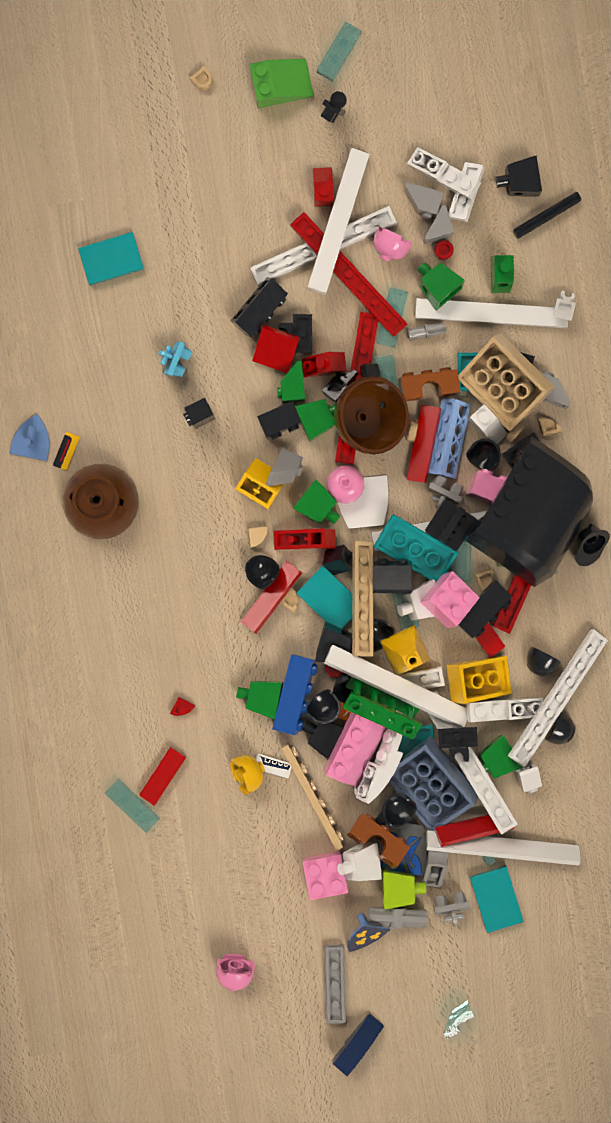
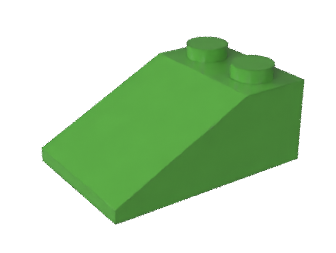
(280, 81)

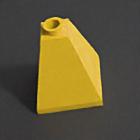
(405, 650)

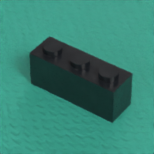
(259, 307)
(485, 609)

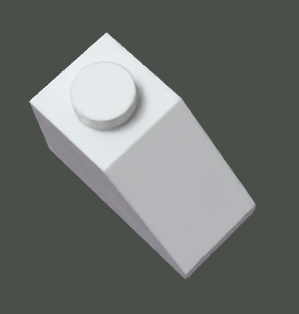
(488, 424)
(529, 778)

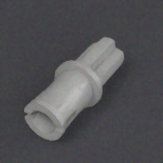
(426, 331)

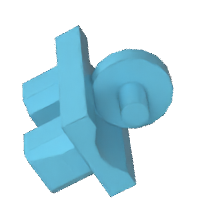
(178, 351)

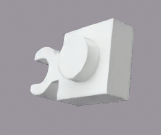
(564, 307)

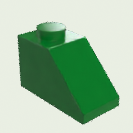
(292, 385)

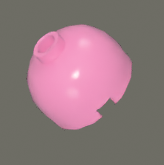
(390, 245)
(345, 484)
(234, 971)

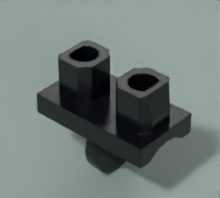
(333, 107)

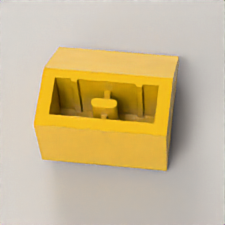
(254, 484)

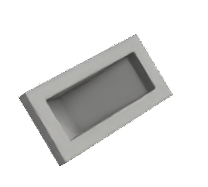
(440, 228)

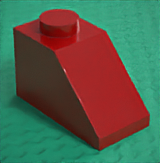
(323, 187)

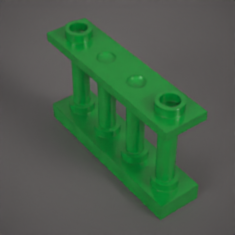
(378, 713)

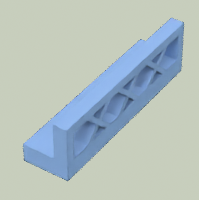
(446, 437)

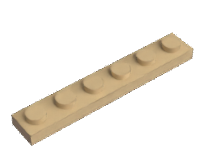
(362, 599)
(317, 803)

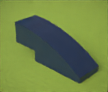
(357, 1044)

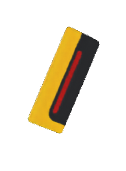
(66, 451)

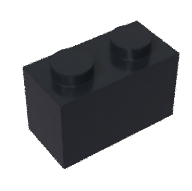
(198, 413)
(280, 420)

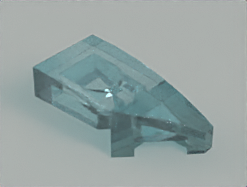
(458, 1016)

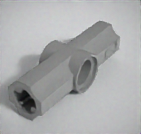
(397, 917)

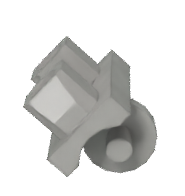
(437, 487)
(443, 908)

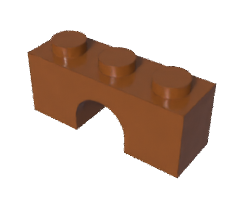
(444, 381)
(393, 847)

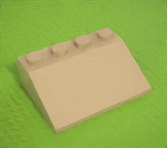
(505, 381)

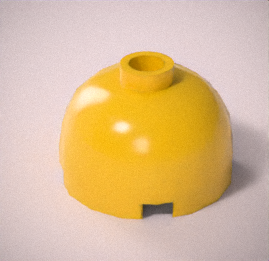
(247, 772)

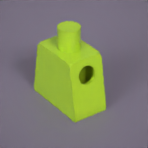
(400, 889)

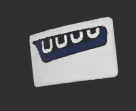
(275, 766)

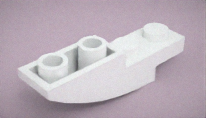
(443, 173)
(503, 709)
(380, 772)

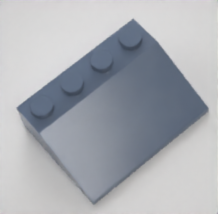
(433, 784)

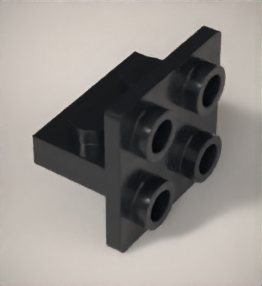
(450, 524)

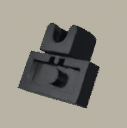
(301, 328)
(458, 741)

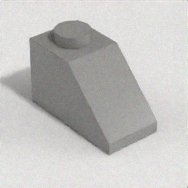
(424, 200)
(557, 396)
(285, 468)
(435, 868)

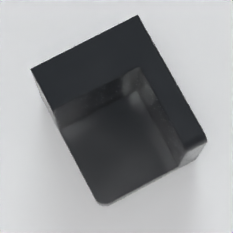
(338, 560)

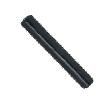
(547, 215)

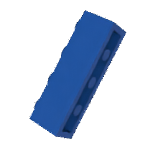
(294, 694)

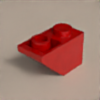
(324, 364)

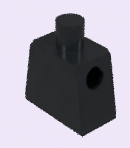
(521, 178)
(331, 636)
(323, 736)

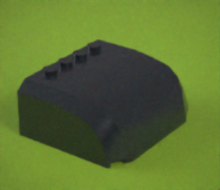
(534, 513)

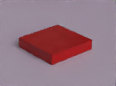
(275, 349)

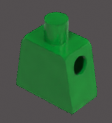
(502, 273)
(439, 284)
(316, 418)
(317, 504)
(261, 697)
(496, 757)

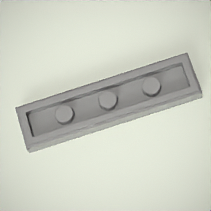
(335, 984)

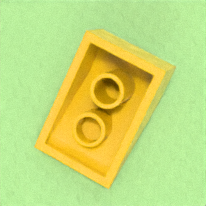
(479, 679)

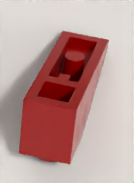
(304, 539)

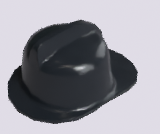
(591, 545)

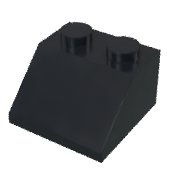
(392, 576)

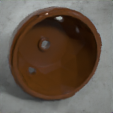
(381, 426)
(107, 517)

